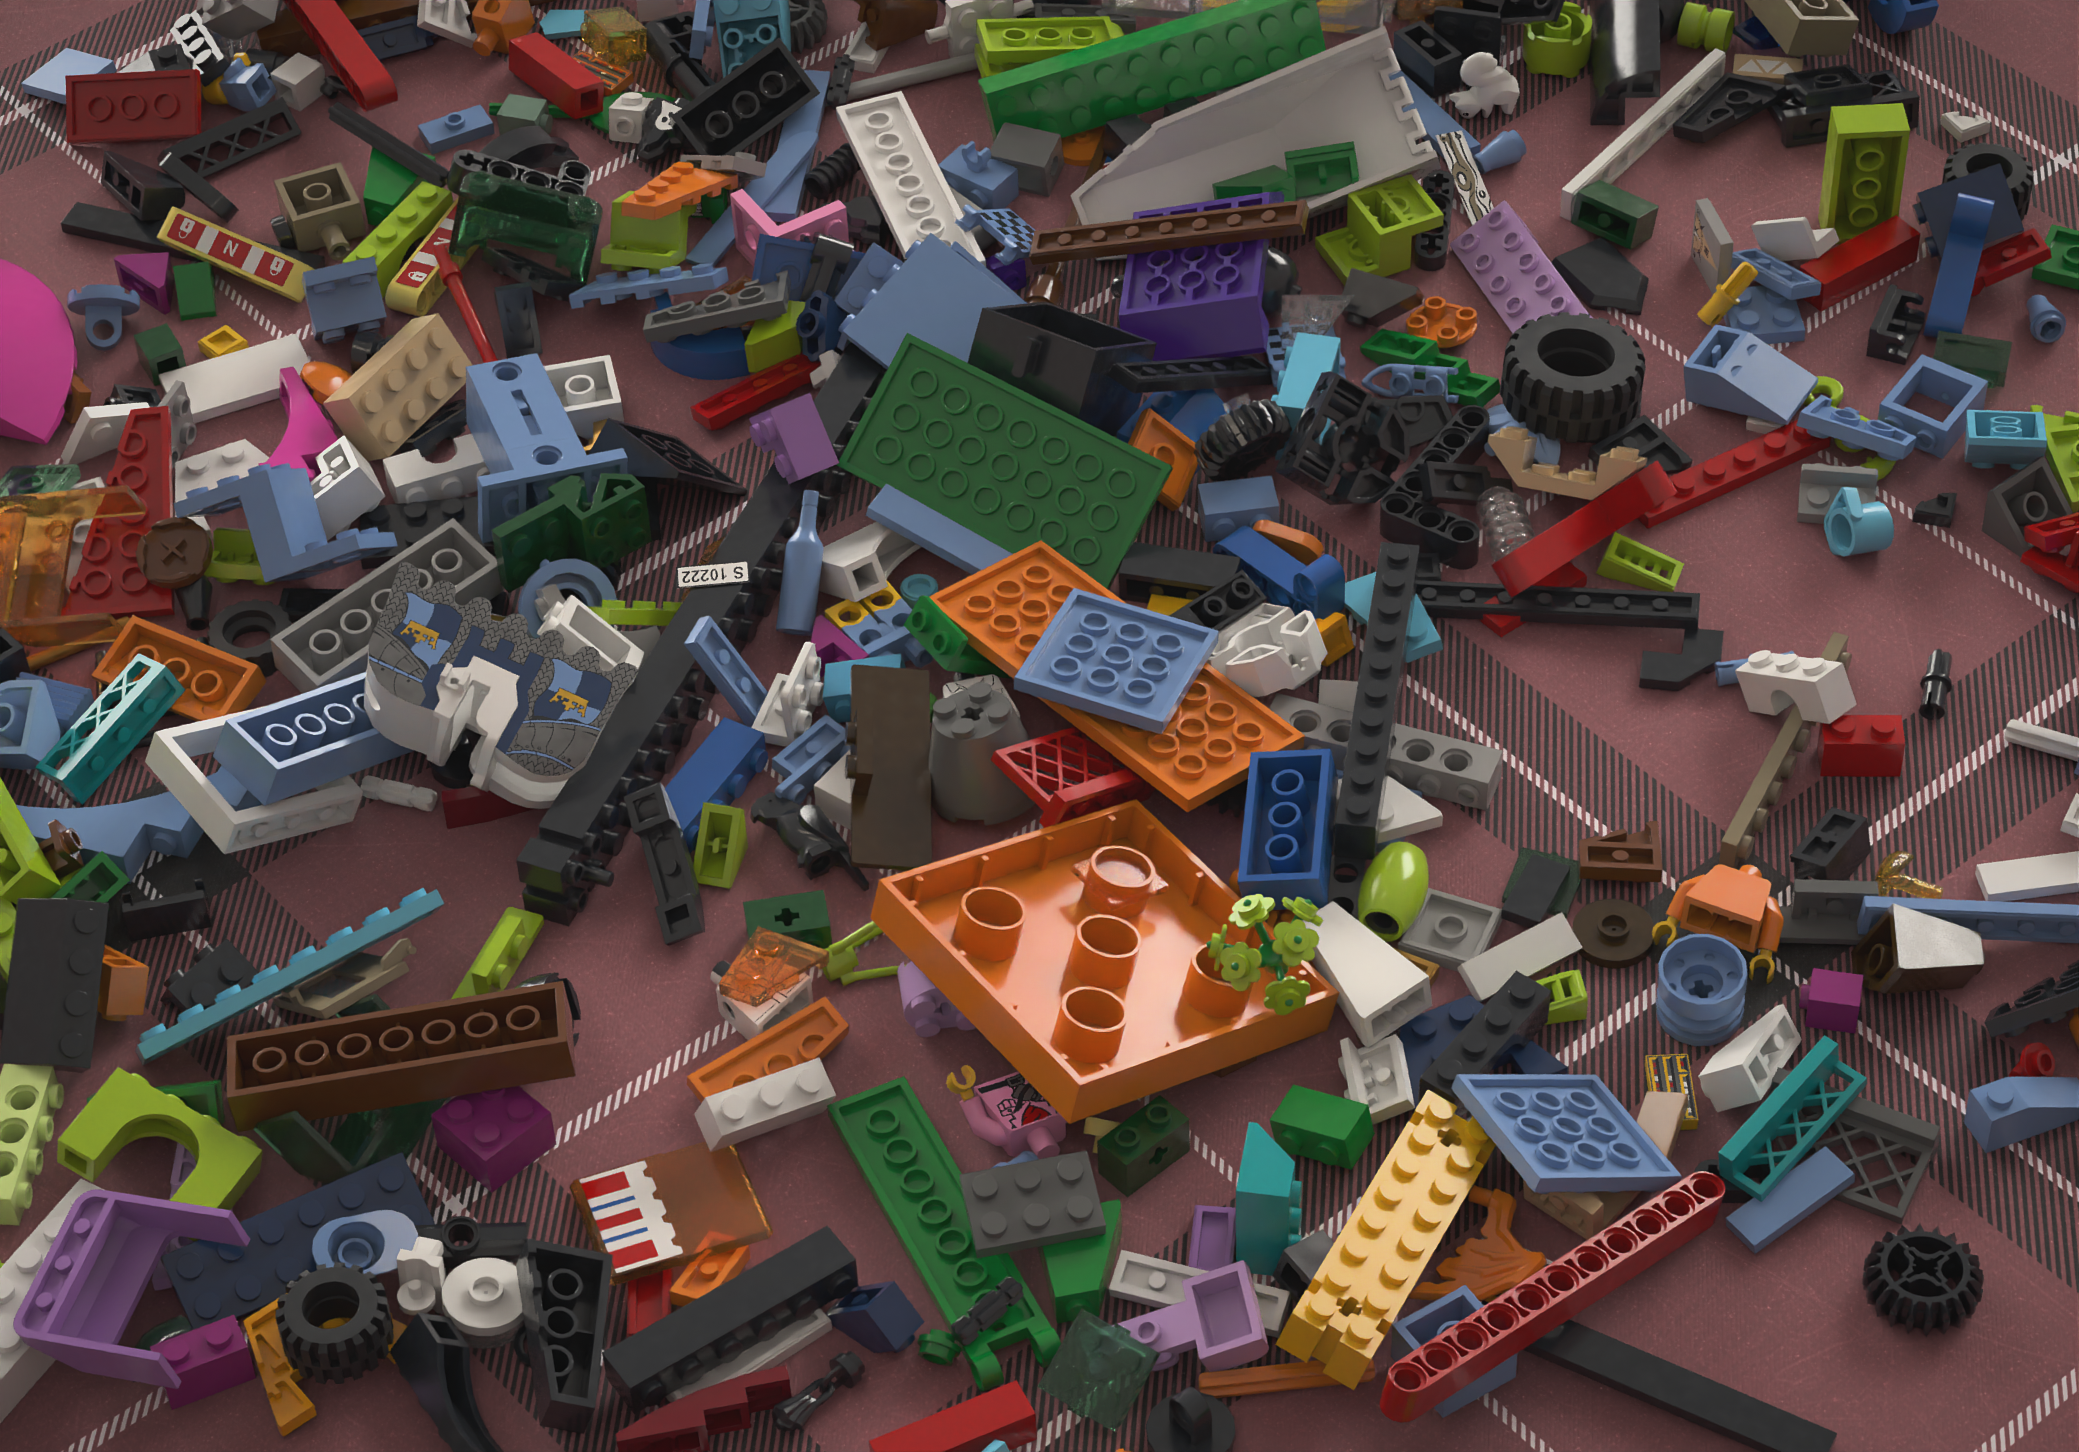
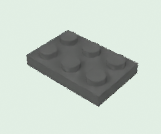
(1032, 1204)

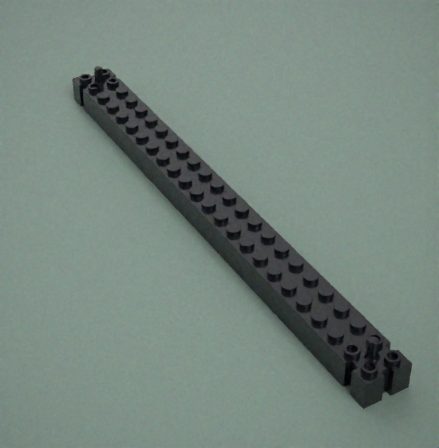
(671, 688)

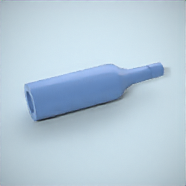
(801, 573)

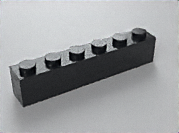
(730, 1319)

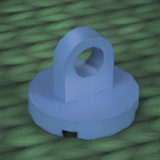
(103, 305)

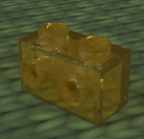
(614, 35)

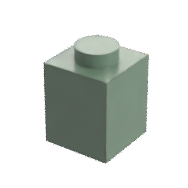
(524, 111)

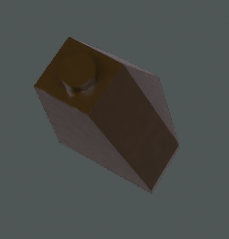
(1916, 953)

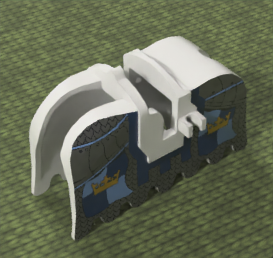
(456, 669)

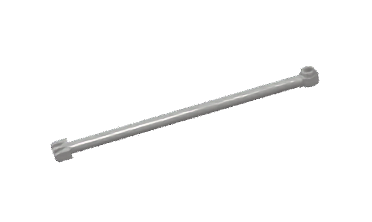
(912, 76)

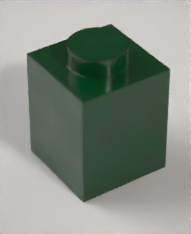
(159, 352)

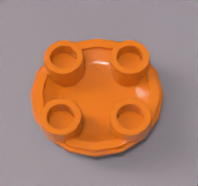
(1442, 322)
(323, 378)

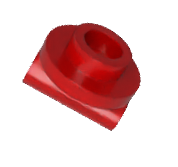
(2034, 1061)

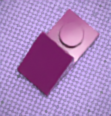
(833, 644)

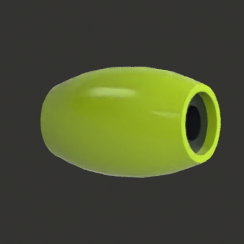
(1393, 890)

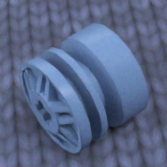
(1701, 989)

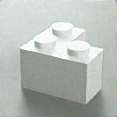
(344, 487)

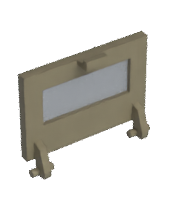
(346, 982)

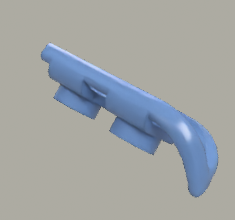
(1403, 381)

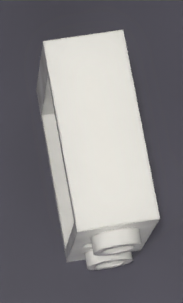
(585, 628)

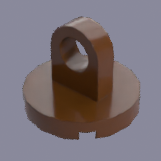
(174, 553)

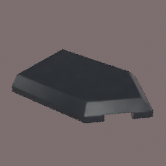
(1603, 277)

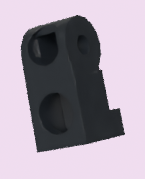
(1345, 888)

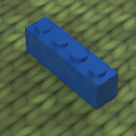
(716, 773)

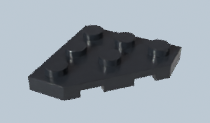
(2043, 1001)

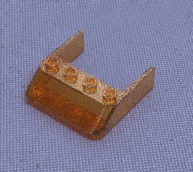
(35, 563)

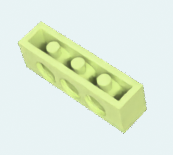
(26, 1122)

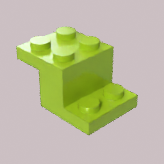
(1380, 228)
(646, 241)

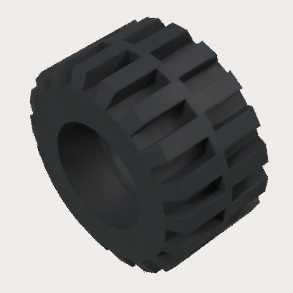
(2014, 166)
(339, 1350)

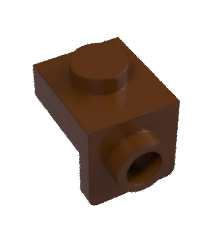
(62, 849)

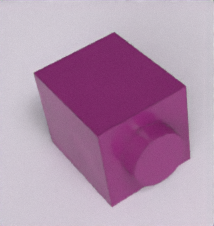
(1832, 1000)

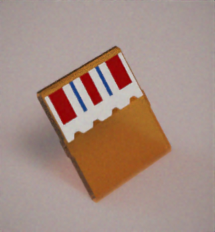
(670, 1210)

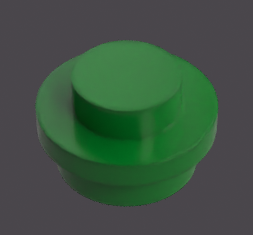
(938, 1347)

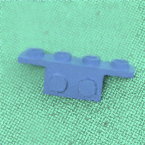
(809, 758)

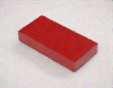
(648, 1300)

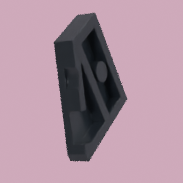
(1650, 442)

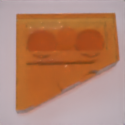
(769, 965)

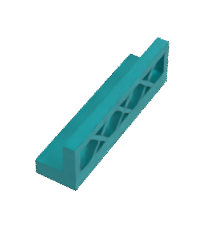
(115, 729)
(1779, 1109)

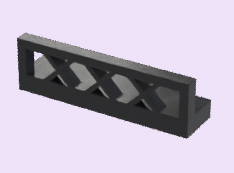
(230, 131)

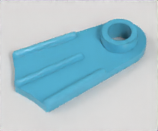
(562, 23)

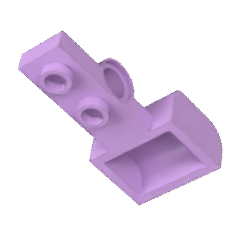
(1216, 1318)

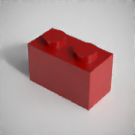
(1861, 746)

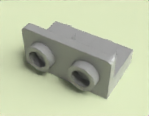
(1822, 483)

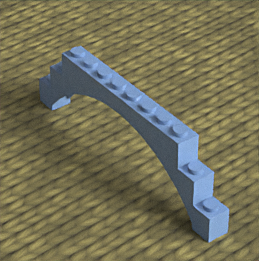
(135, 828)

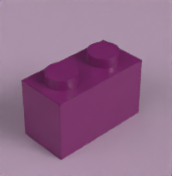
(206, 1361)

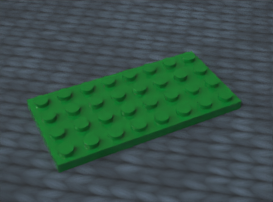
(1003, 461)

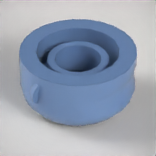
(567, 574)

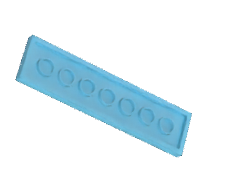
(302, 967)

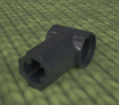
(828, 262)

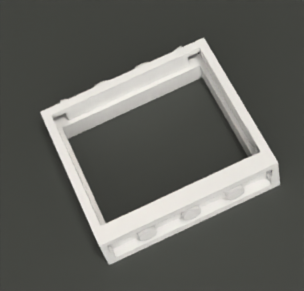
(238, 830)

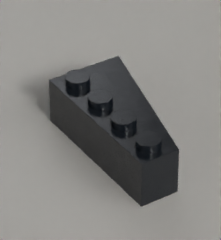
(564, 1322)

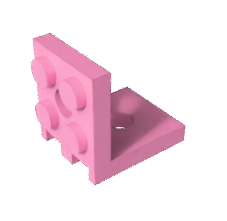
(751, 221)

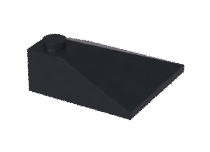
(664, 459)

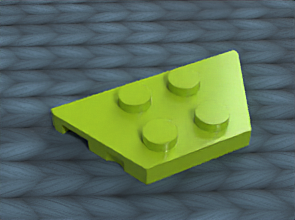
(2063, 452)

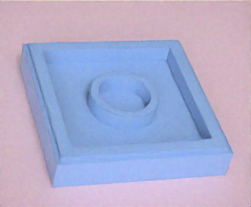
(50, 79)

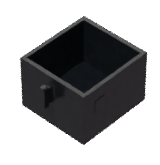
(1061, 359)

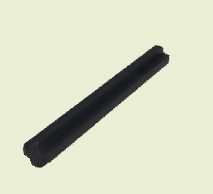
(388, 144)

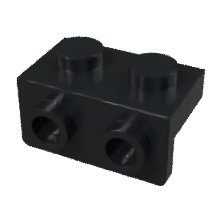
(214, 972)

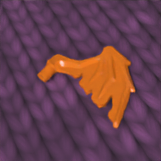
(1486, 1264)

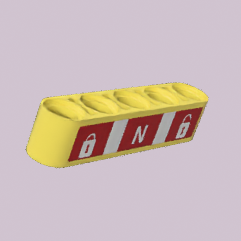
(234, 253)
(418, 281)

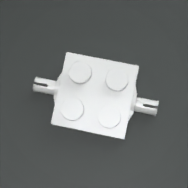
(961, 17)

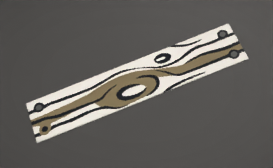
(1465, 175)

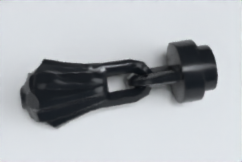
(795, 1411)

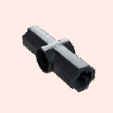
(485, 1239)

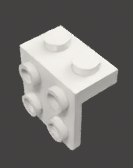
(792, 700)

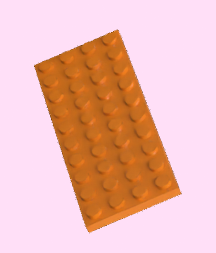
(1208, 736)

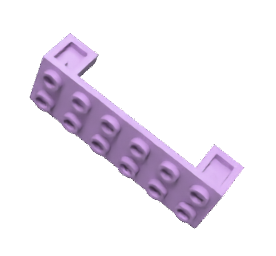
(1513, 269)

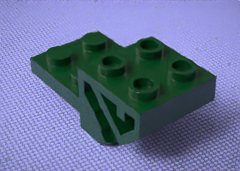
(574, 528)

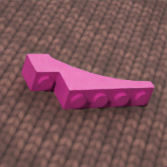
(307, 428)

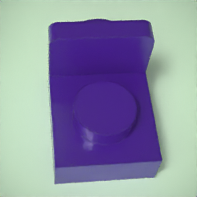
(1012, 275)

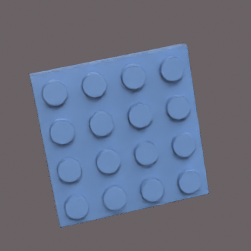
(1116, 660)
(1565, 1133)

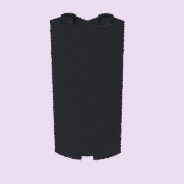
(1622, 56)

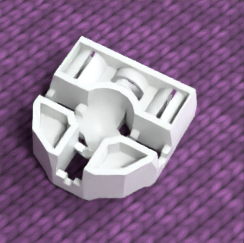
(1268, 649)

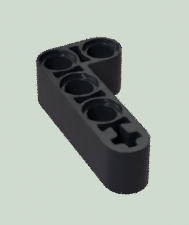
(572, 177)

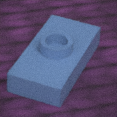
(456, 129)

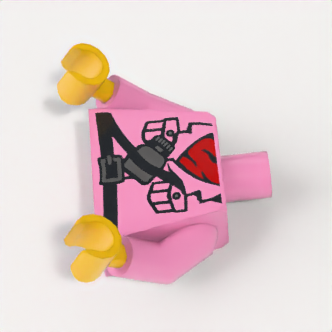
(1010, 1114)

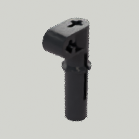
(669, 47)

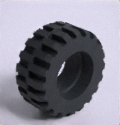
(1572, 377)

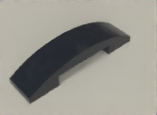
(669, 863)

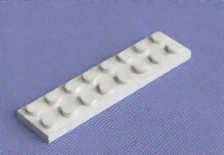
(903, 172)

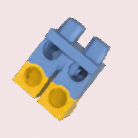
(880, 628)

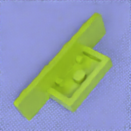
(501, 953)

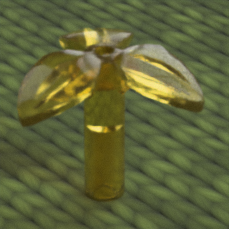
(1890, 878)

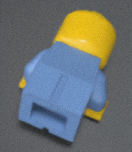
(241, 85)

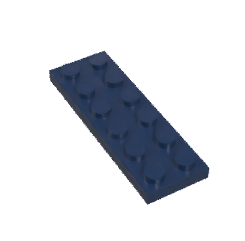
(239, 1280)

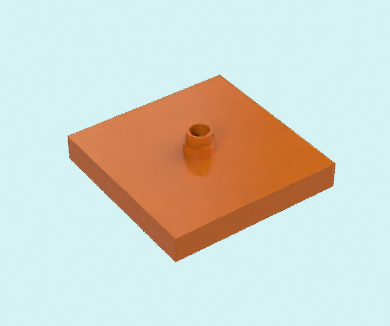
(1088, 995)

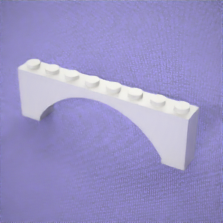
(862, 561)

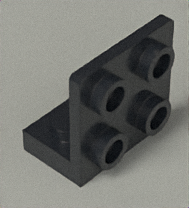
(1471, 31)

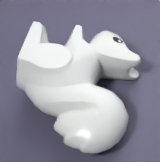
(1489, 85)

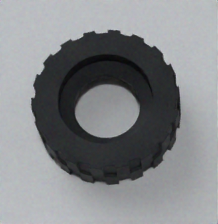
(246, 618)

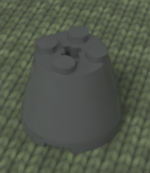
(962, 741)

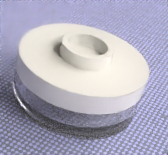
(484, 1302)

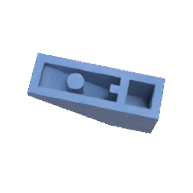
(2020, 1109)

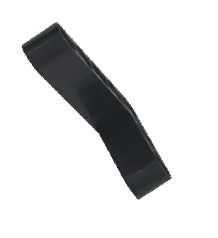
(1414, 522)

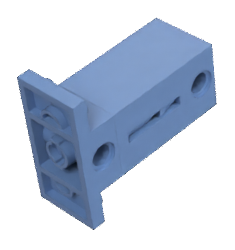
(525, 440)

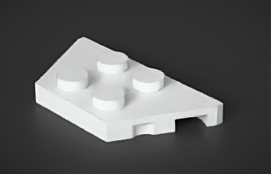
(1402, 813)

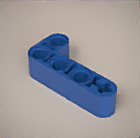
(1959, 265)
(1284, 578)

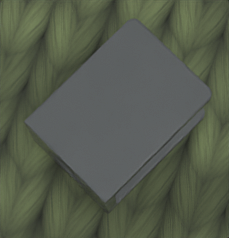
(1033, 153)

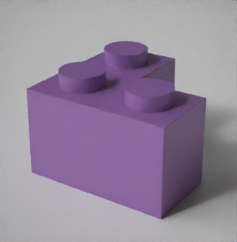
(796, 436)

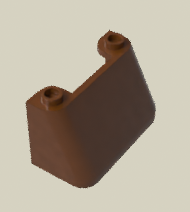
(896, 20)

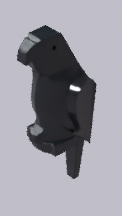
(808, 834)

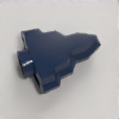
(820, 326)

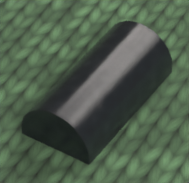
(744, 104)

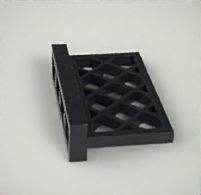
(1810, 124)

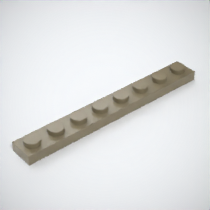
(1778, 765)

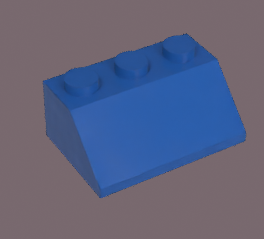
(1185, 409)

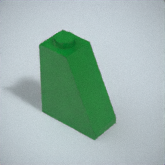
(387, 185)
(1081, 1268)

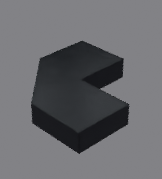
(1676, 671)

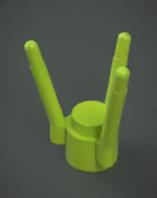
(844, 959)

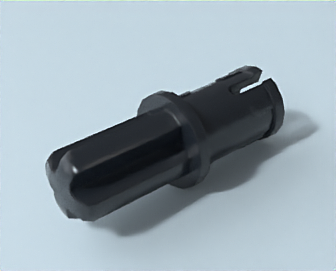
(1936, 684)

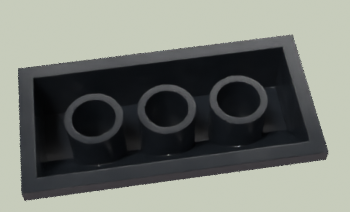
(54, 983)

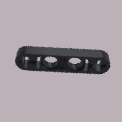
(1438, 241)

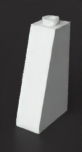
(1374, 980)

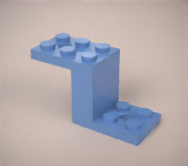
(284, 522)

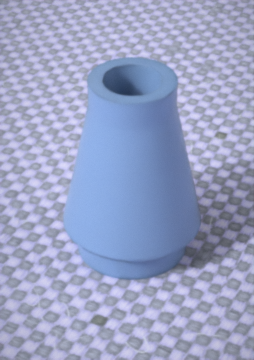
(1501, 151)
(2045, 320)

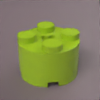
(1558, 46)

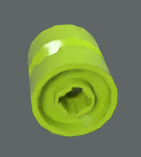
(1705, 28)

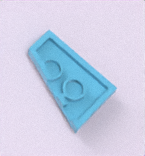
(1423, 635)

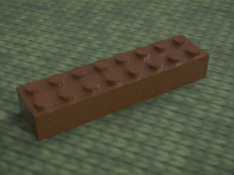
(401, 1055)

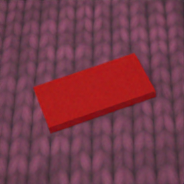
(133, 106)

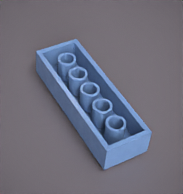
(303, 741)

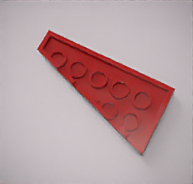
(109, 567)

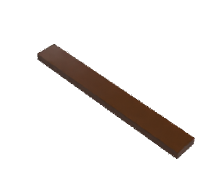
(1169, 232)

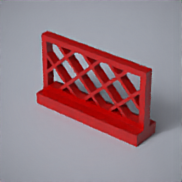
(1070, 800)

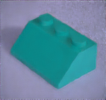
(1266, 1203)

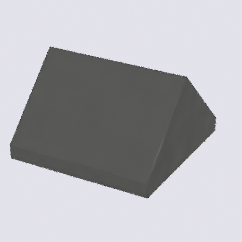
(2021, 501)

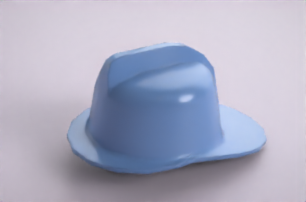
(365, 1240)

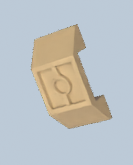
(1517, 453)

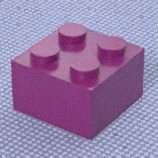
(494, 1133)

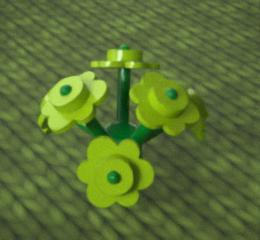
(1276, 956)

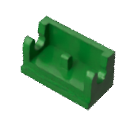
(1322, 168)

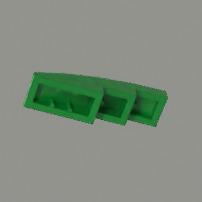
(1402, 348)

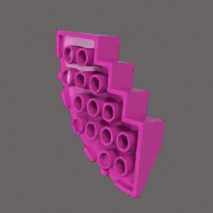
(34, 356)

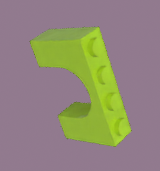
(133, 1109)

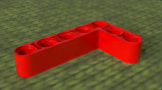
(1584, 528)

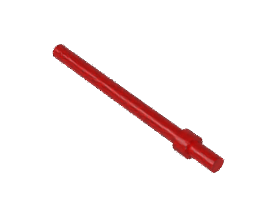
(452, 278)

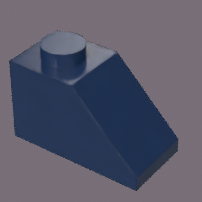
(877, 1317)

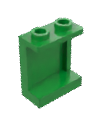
(947, 641)

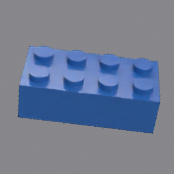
(1289, 826)

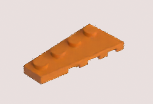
(676, 187)
(791, 1042)

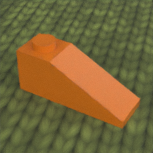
(121, 986)

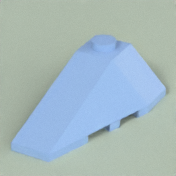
(26, 724)

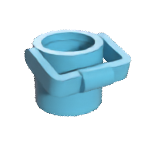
(1855, 526)

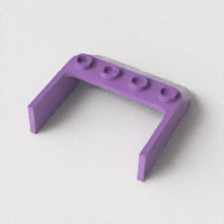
(99, 1275)

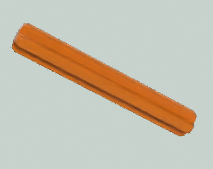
(1271, 1379)

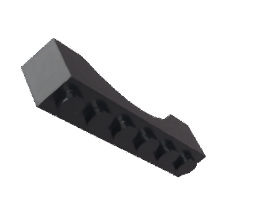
(437, 1367)

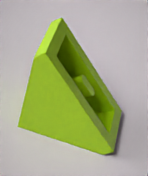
(720, 845)

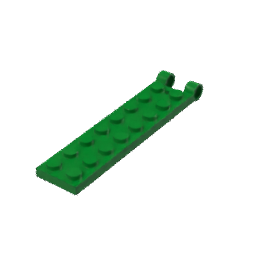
(924, 1205)

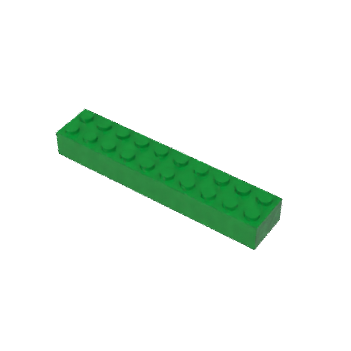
(1154, 66)

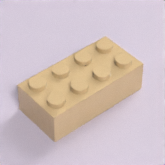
(399, 387)

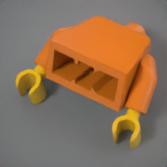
(1728, 906)

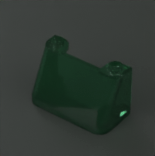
(527, 218)

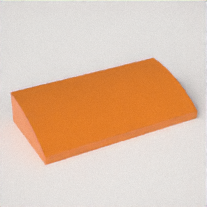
(211, 678)

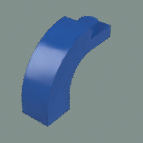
(1902, 15)
(706, 356)

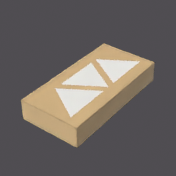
(1766, 67)

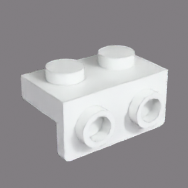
(1377, 1077)

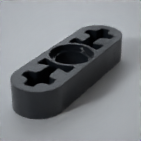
(198, 187)

